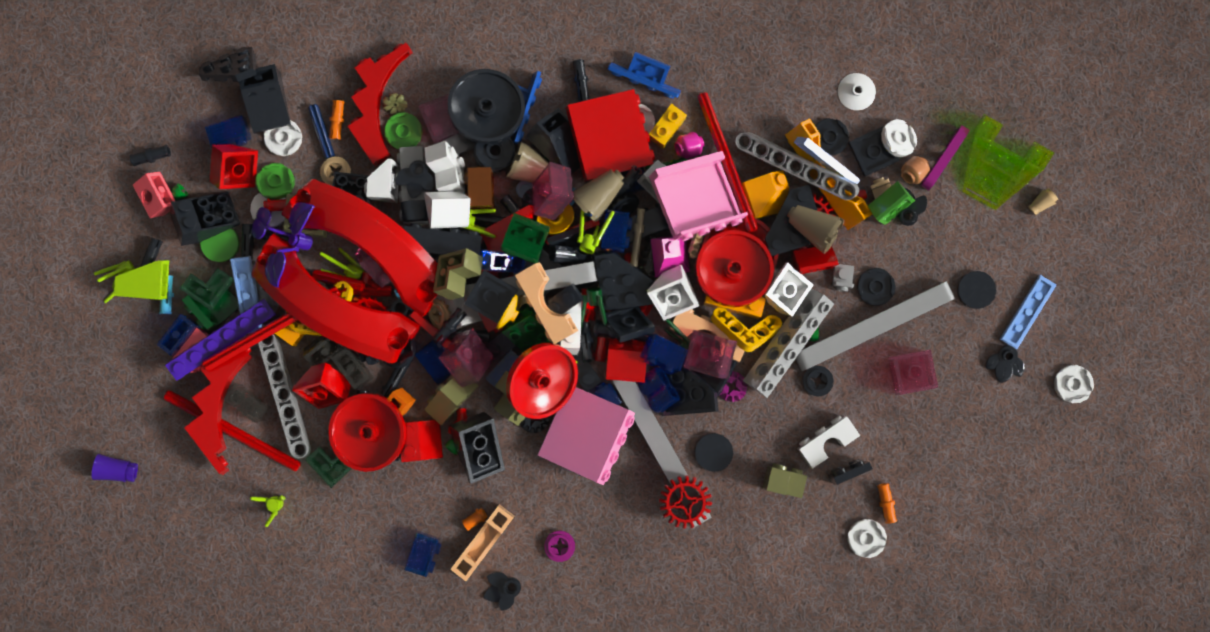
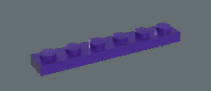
(220, 339)

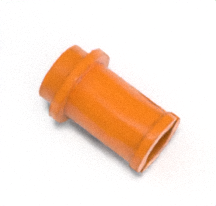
(474, 519)

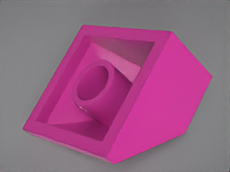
(669, 254)

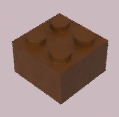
(480, 187)

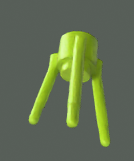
(476, 228)
(590, 242)
(121, 268)
(352, 271)
(273, 504)

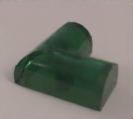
(210, 292)
(329, 470)

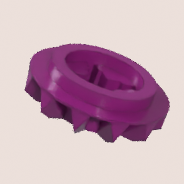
(734, 395)
(566, 552)

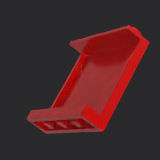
(609, 134)

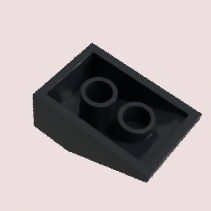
(478, 446)

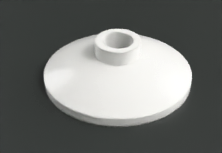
(854, 100)

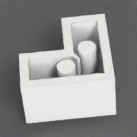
(446, 166)

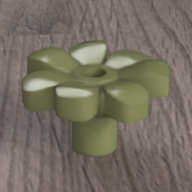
(395, 103)

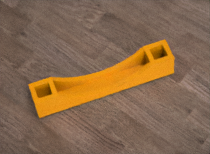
(852, 210)

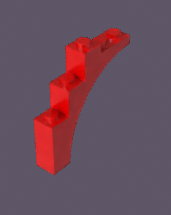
(368, 99)

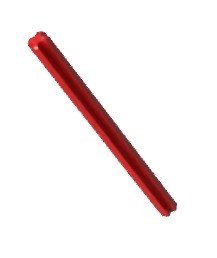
(727, 163)
(253, 338)
(236, 433)

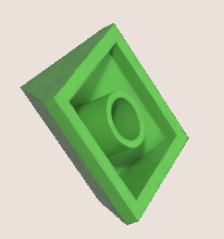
(890, 203)

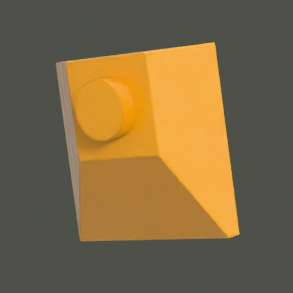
(766, 193)

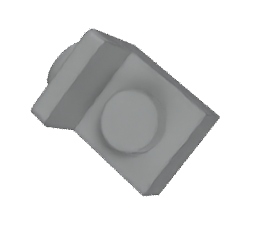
(843, 277)

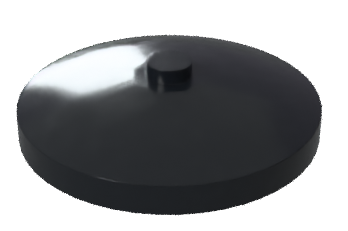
(486, 106)

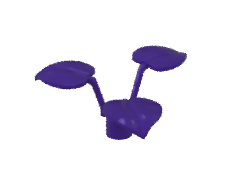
(298, 240)

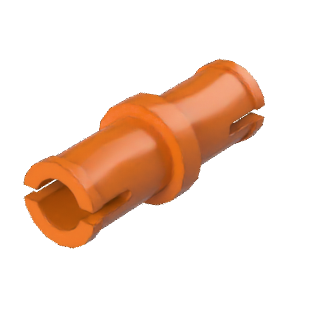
(336, 119)
(887, 503)

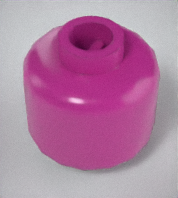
(689, 145)

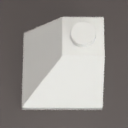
(382, 184)
(787, 290)
(673, 293)

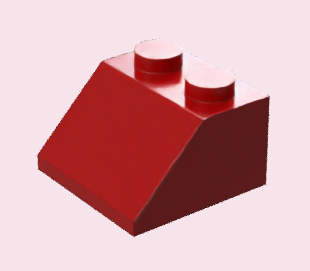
(233, 166)
(812, 260)
(625, 361)
(322, 386)
(422, 441)

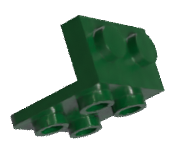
(524, 238)
(212, 319)
(525, 329)

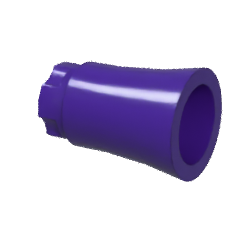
(113, 469)

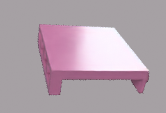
(696, 196)
(587, 435)

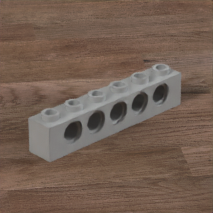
(788, 343)

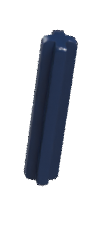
(321, 131)

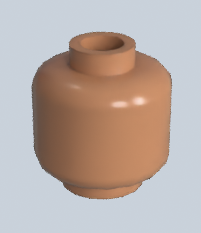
(915, 170)

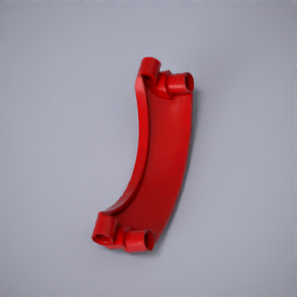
(378, 235)
(346, 323)

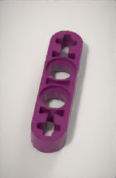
(945, 157)

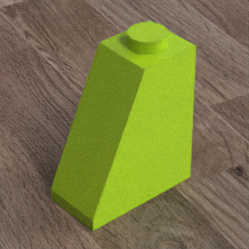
(144, 282)

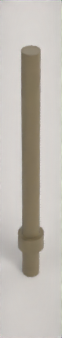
(638, 229)

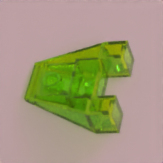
(996, 170)

